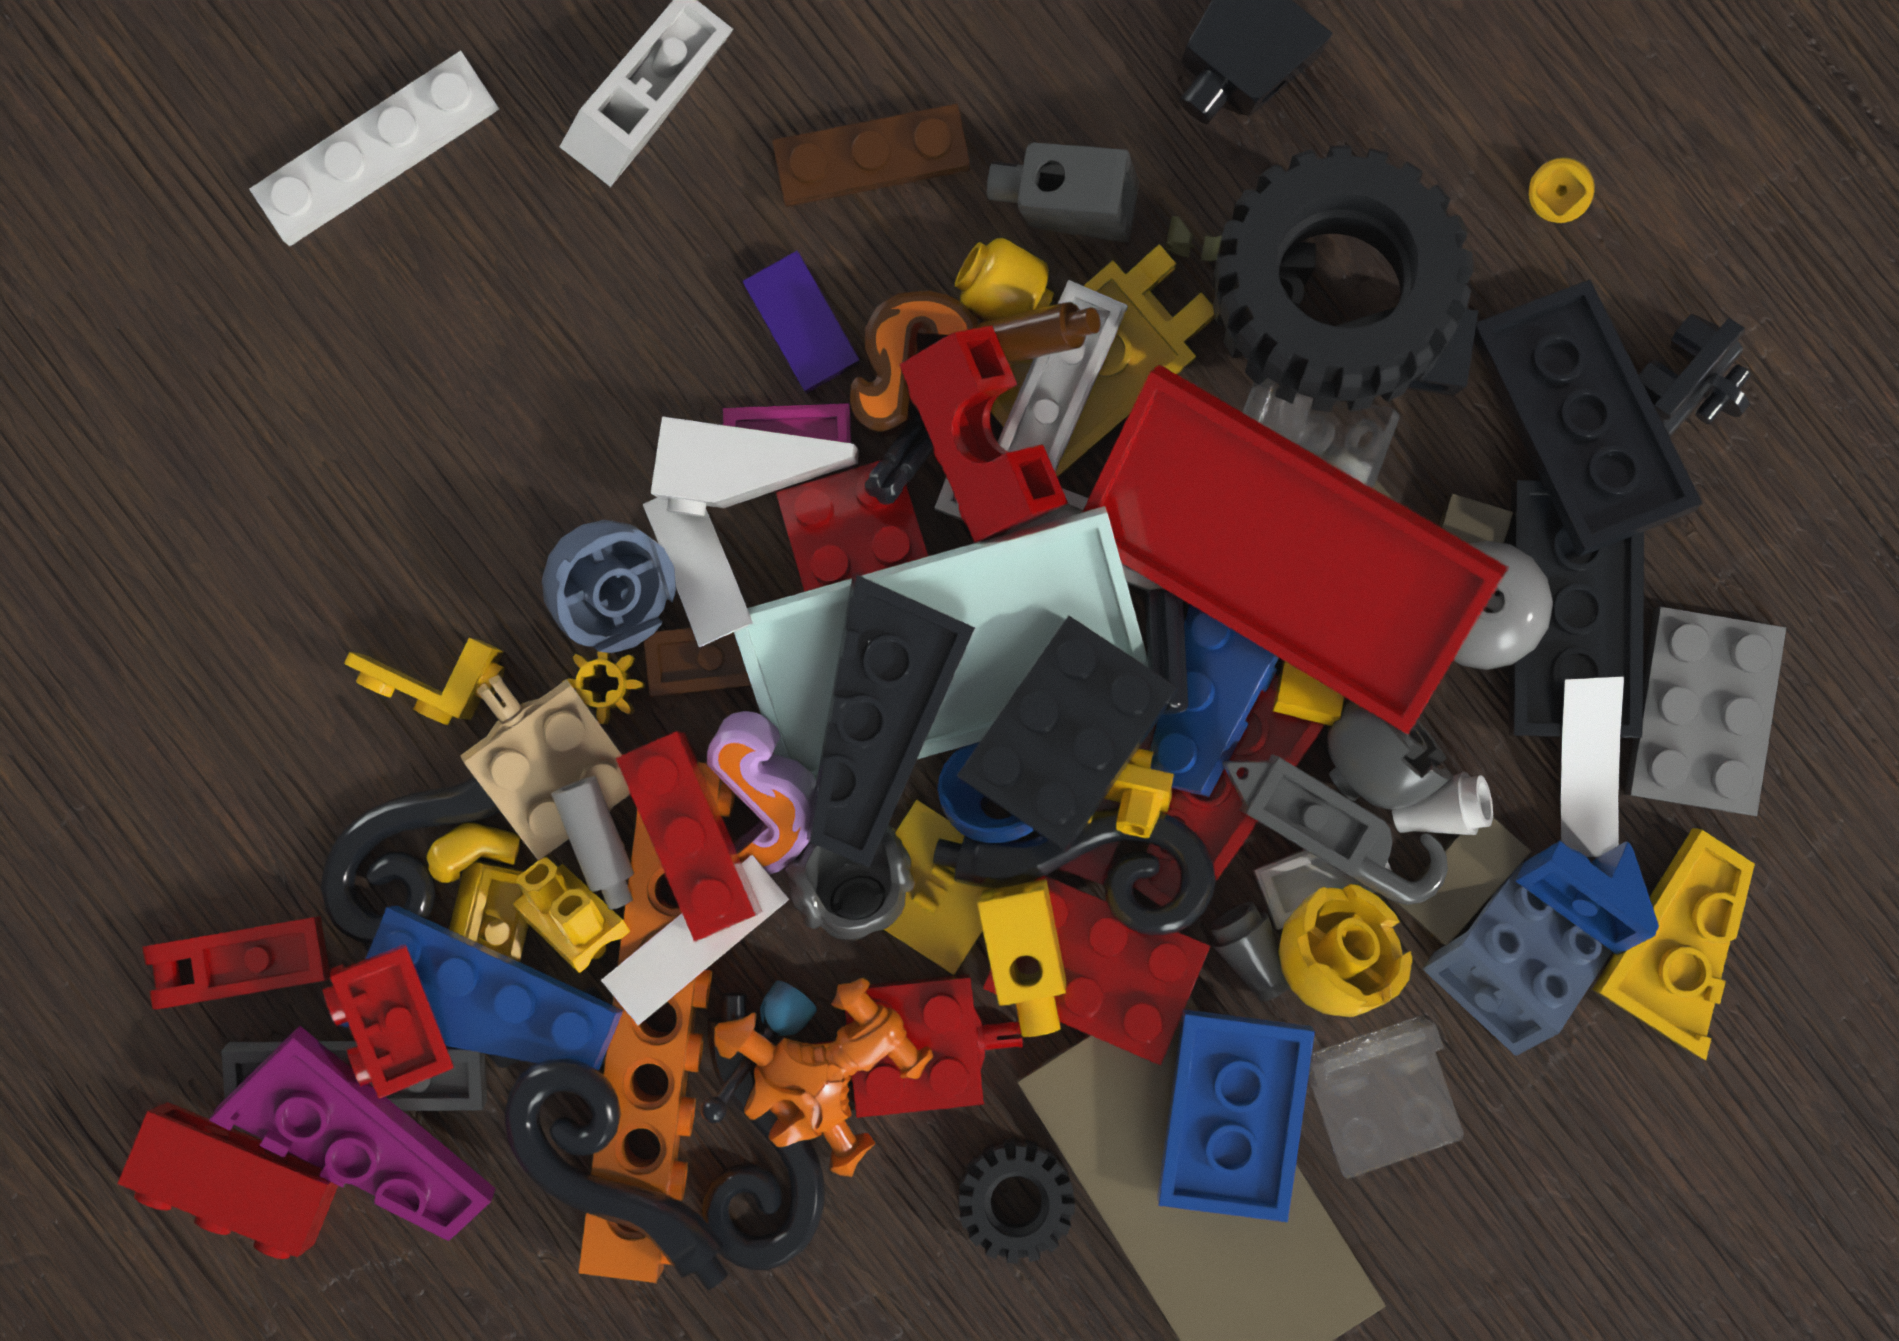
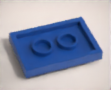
(1235, 1115)

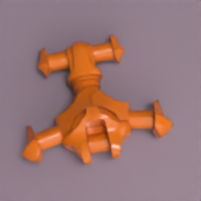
(809, 1082)

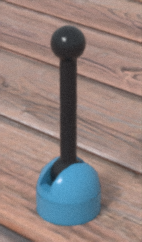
(782, 1013)

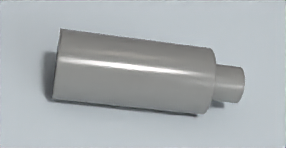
(595, 840)

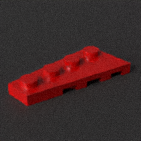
(1218, 817)

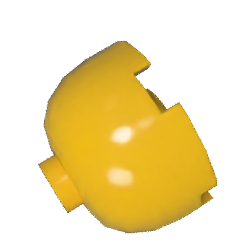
(1343, 952)

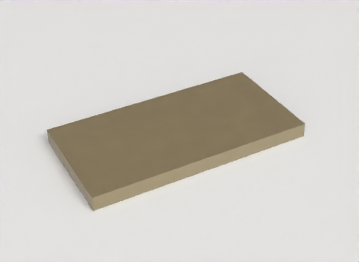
(1204, 1269)

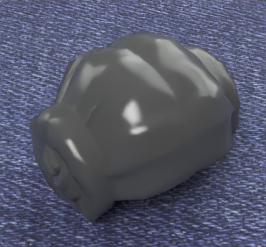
(847, 895)

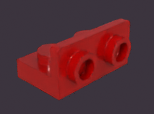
(389, 1022)

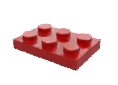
(1118, 980)

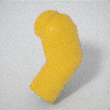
(466, 845)

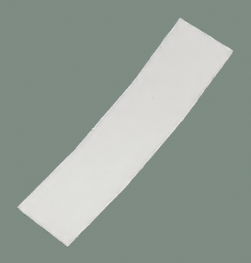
(701, 572)
(1591, 764)
(674, 959)

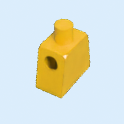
(1017, 924)

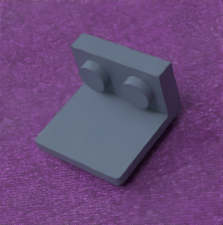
(1519, 967)

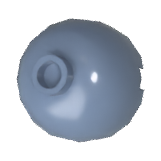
(608, 585)

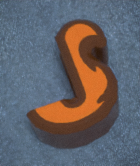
(892, 338)

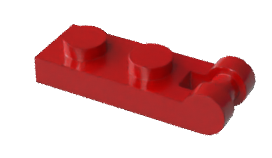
(239, 962)

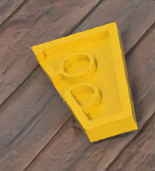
(1678, 972)

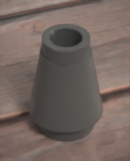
(1251, 949)

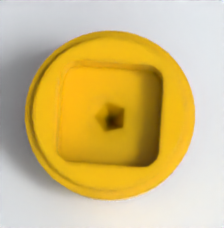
(1561, 190)

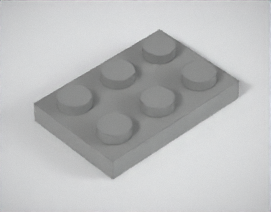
(1706, 711)

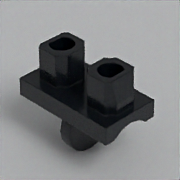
(1711, 354)

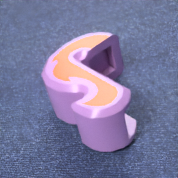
(769, 784)

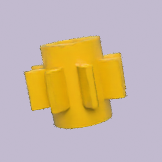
(614, 698)

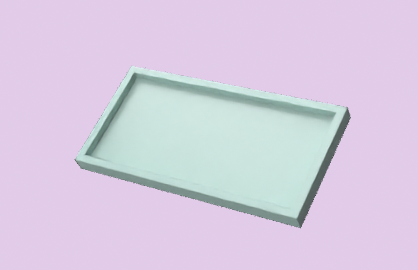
(1006, 587)

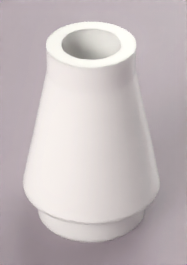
(1455, 808)

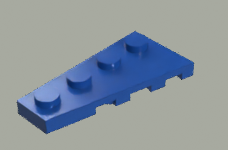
(1222, 686)

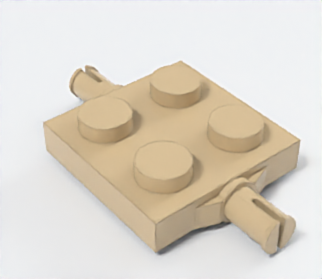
(538, 752)

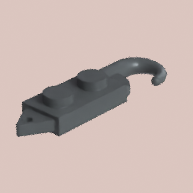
(1331, 827)

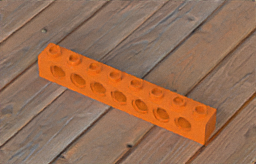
(606, 1245)

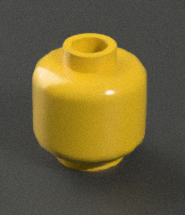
(1002, 280)

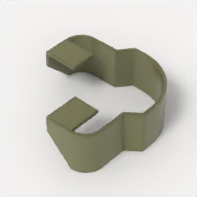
(1180, 240)

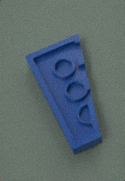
(494, 1001)

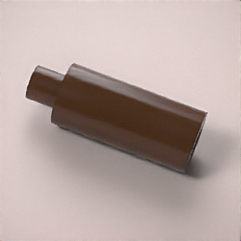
(1044, 330)

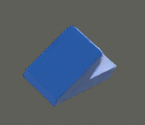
(1598, 897)

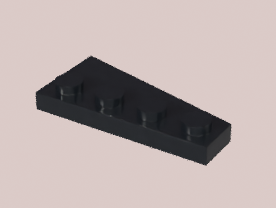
(883, 702)

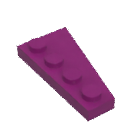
(315, 1109)

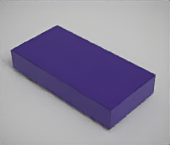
(801, 322)

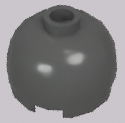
(1383, 761)

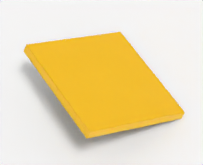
(938, 914)

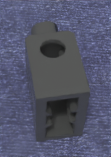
(1094, 191)

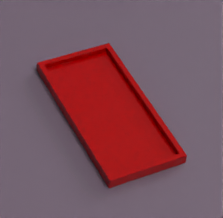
(1290, 549)

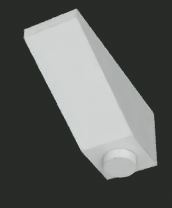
(644, 88)
(729, 465)

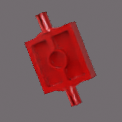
(944, 1018)

